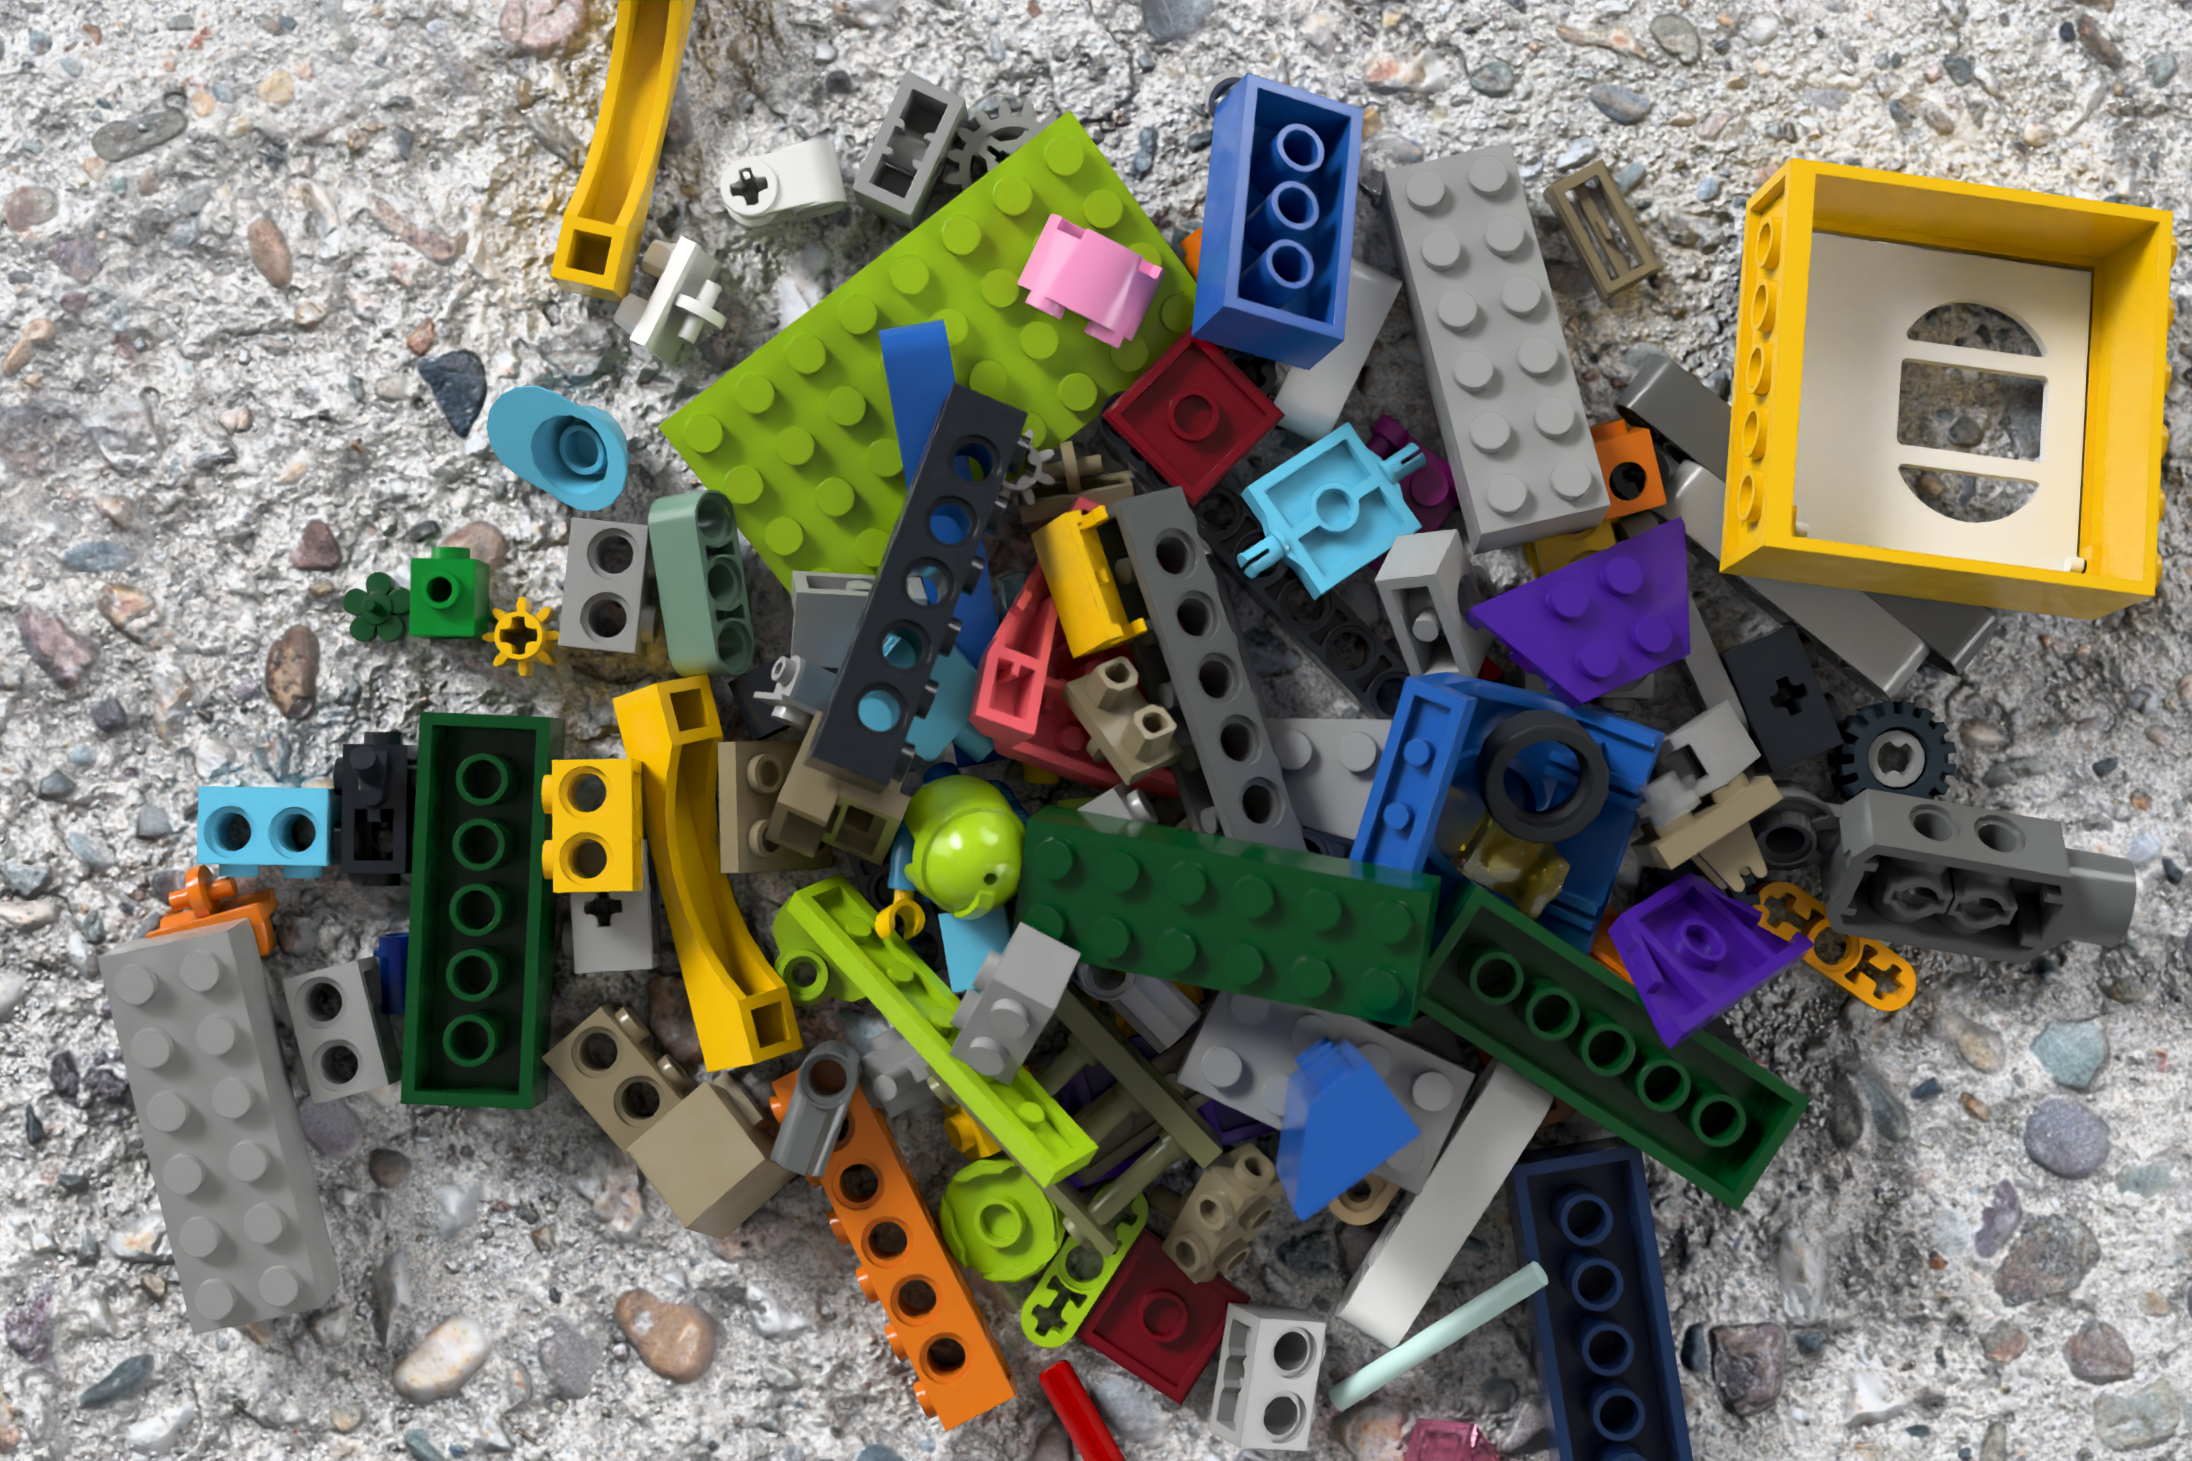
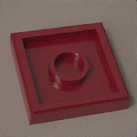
(1193, 416)
(1158, 1319)

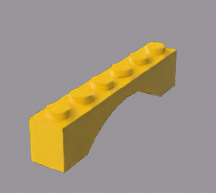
(615, 188)
(733, 991)

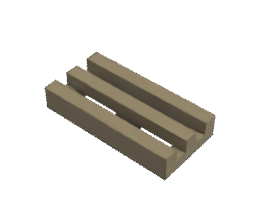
(1582, 245)

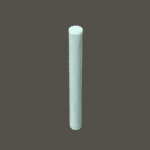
(1438, 1336)

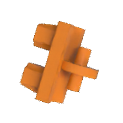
(204, 897)

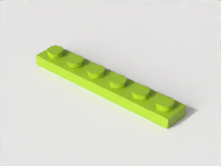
(921, 1010)

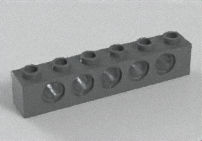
(1206, 650)

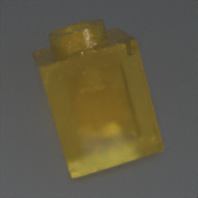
(1512, 866)

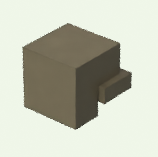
(833, 811)
(712, 1157)

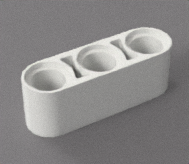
(1317, 395)

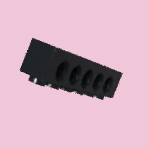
(966, 426)

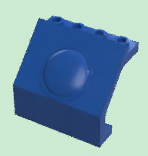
(1430, 801)

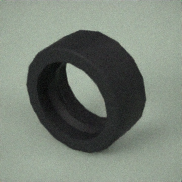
(1558, 821)

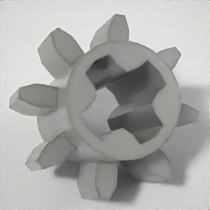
(1033, 464)

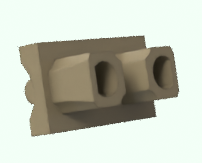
(1055, 500)
(1121, 722)

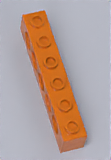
(947, 1391)

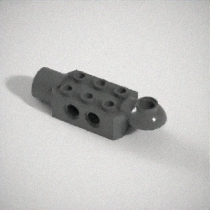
(1947, 874)

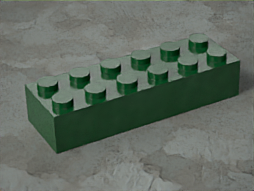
(480, 913)
(1230, 913)
(1597, 1049)

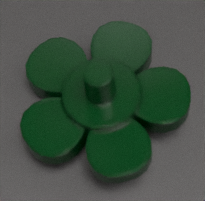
(377, 609)

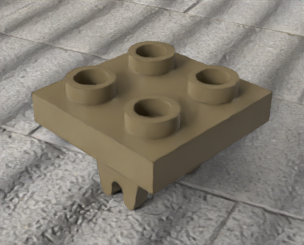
(749, 786)
(1714, 834)

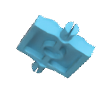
(1331, 510)

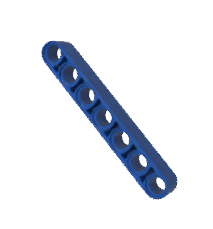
(918, 379)

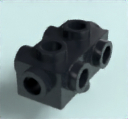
(376, 794)

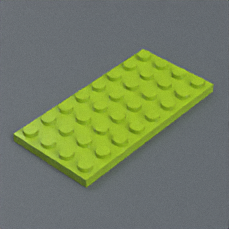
(807, 420)

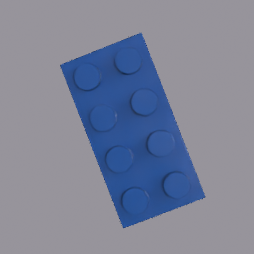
(1278, 223)

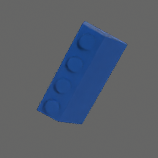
(1335, 1125)

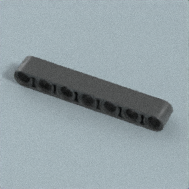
(1695, 426)

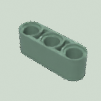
(701, 584)

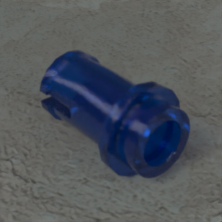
(393, 971)

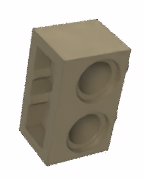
(607, 1089)

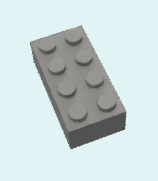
(1249, 1050)

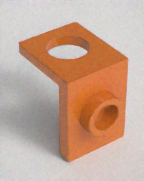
(1620, 444)

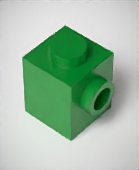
(449, 595)

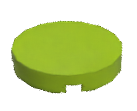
(1000, 1220)

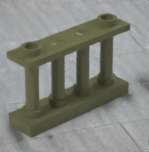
(1137, 1088)

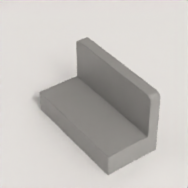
(828, 611)

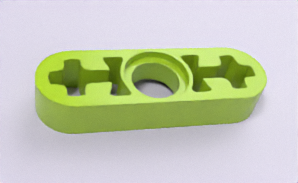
(1072, 1311)

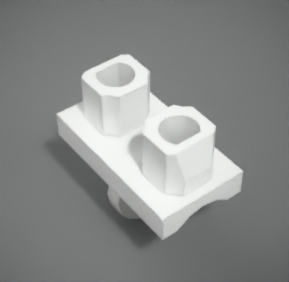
(679, 301)

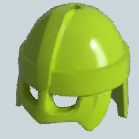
(960, 836)

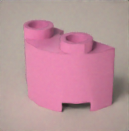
(1091, 278)

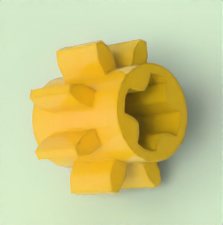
(515, 623)

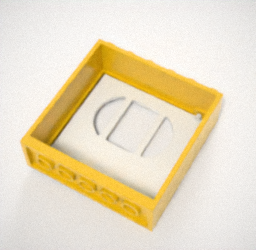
(1820, 378)

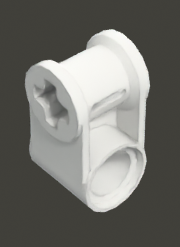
(792, 185)

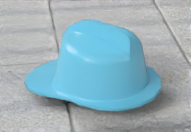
(560, 446)

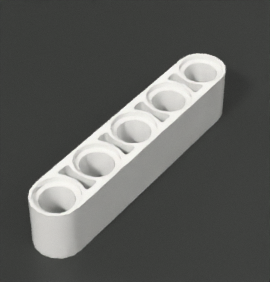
(1432, 1226)

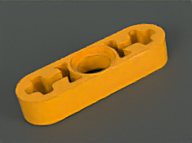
(1878, 957)

